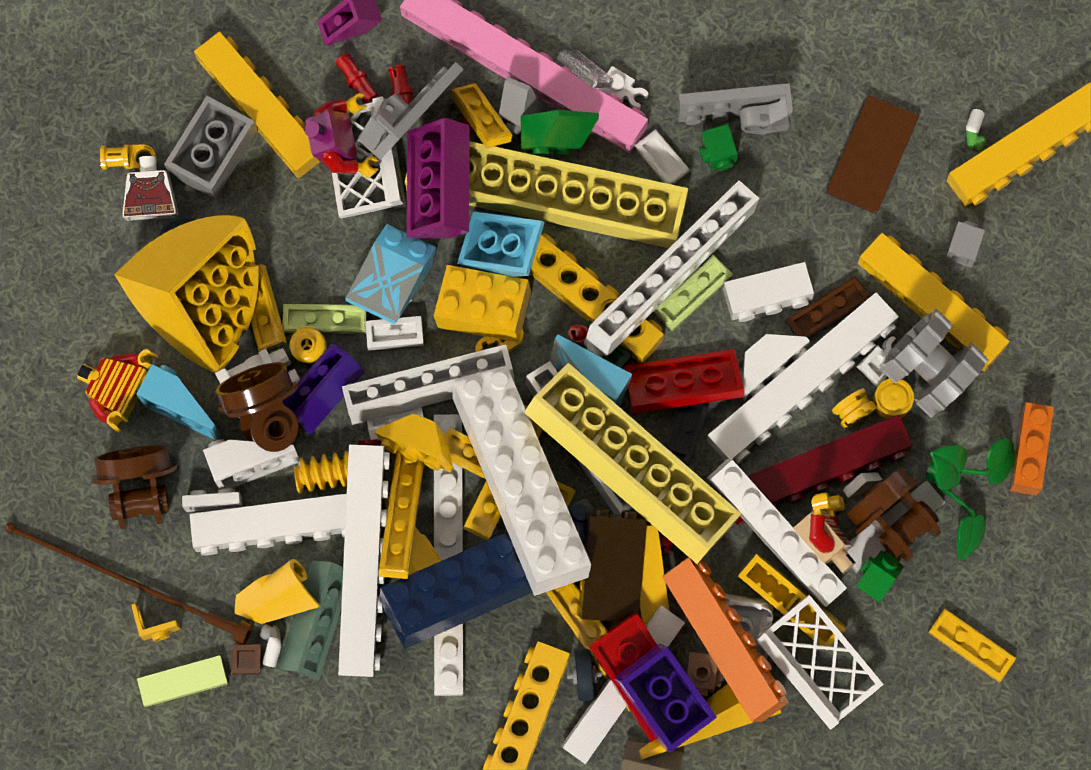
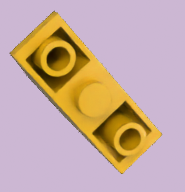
(417, 440)

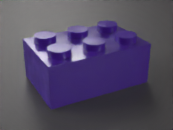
(665, 697)

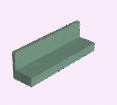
(314, 629)

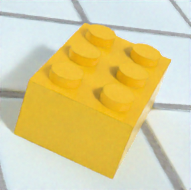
(482, 303)

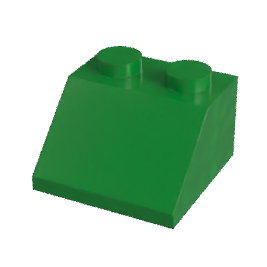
(556, 131)

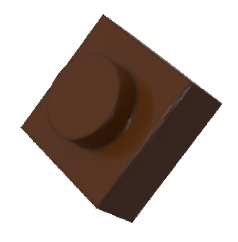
(246, 659)

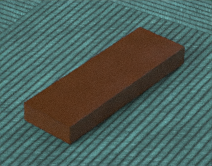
(828, 309)

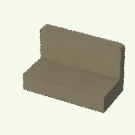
(662, 761)

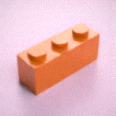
(1031, 449)

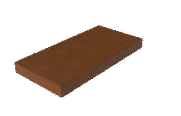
(872, 154)

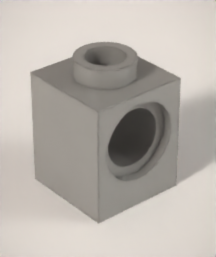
(965, 243)

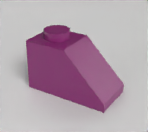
(349, 20)

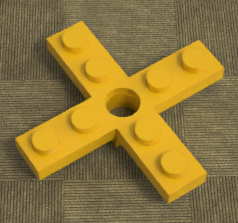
(485, 512)

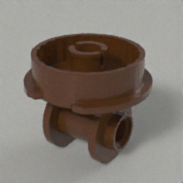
(257, 400)
(130, 463)
(902, 533)

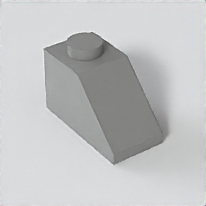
(517, 101)

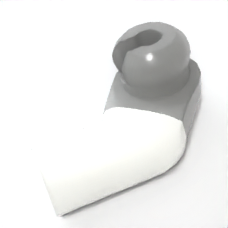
(273, 647)

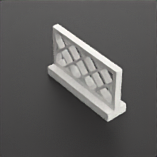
(389, 173)
(798, 676)

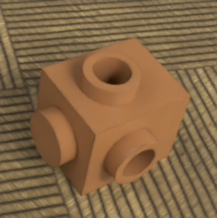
(703, 673)

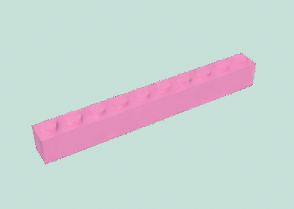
(516, 59)

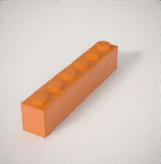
(726, 640)

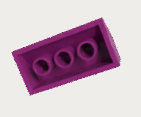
(438, 180)

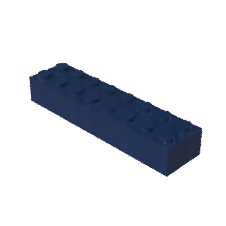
(462, 586)

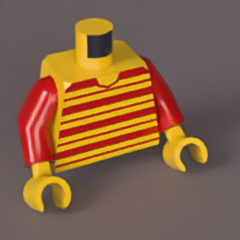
(115, 385)

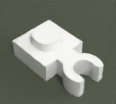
(623, 87)
(870, 364)

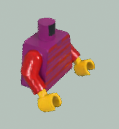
(333, 138)

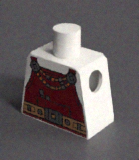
(149, 193)

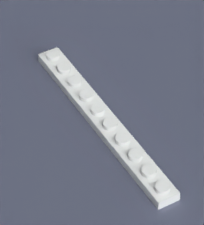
(447, 543)

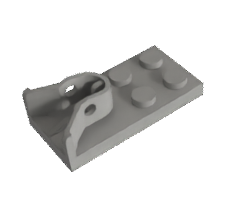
(756, 106)
(396, 116)

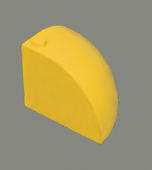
(197, 287)

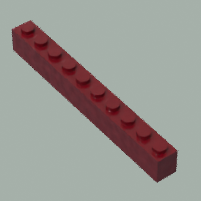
(826, 465)

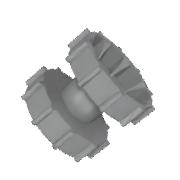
(945, 374)

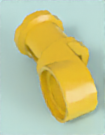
(123, 156)

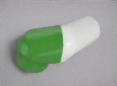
(972, 129)

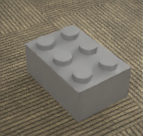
(211, 147)

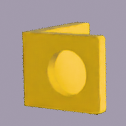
(157, 632)

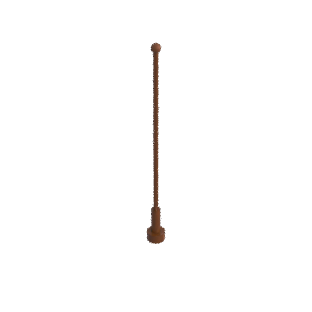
(240, 631)

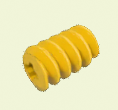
(321, 472)

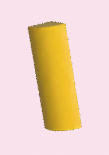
(785, 595)

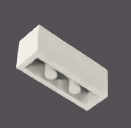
(768, 292)

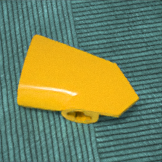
(276, 595)

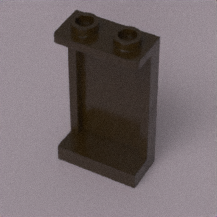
(616, 560)

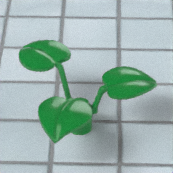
(946, 474)

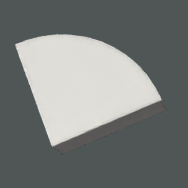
(862, 483)

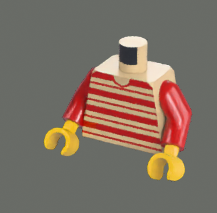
(822, 532)

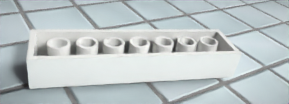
(521, 481)

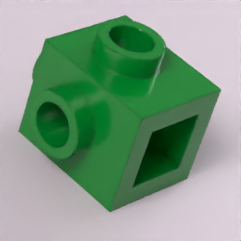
(718, 148)
(879, 575)

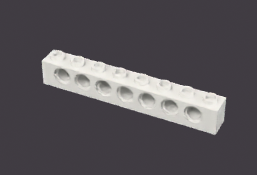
(672, 268)

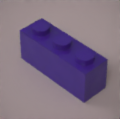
(322, 387)

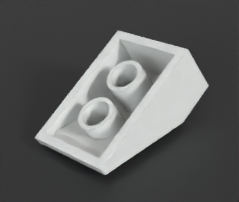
(244, 461)

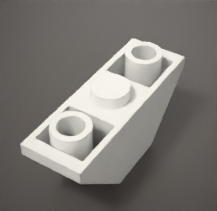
(769, 359)

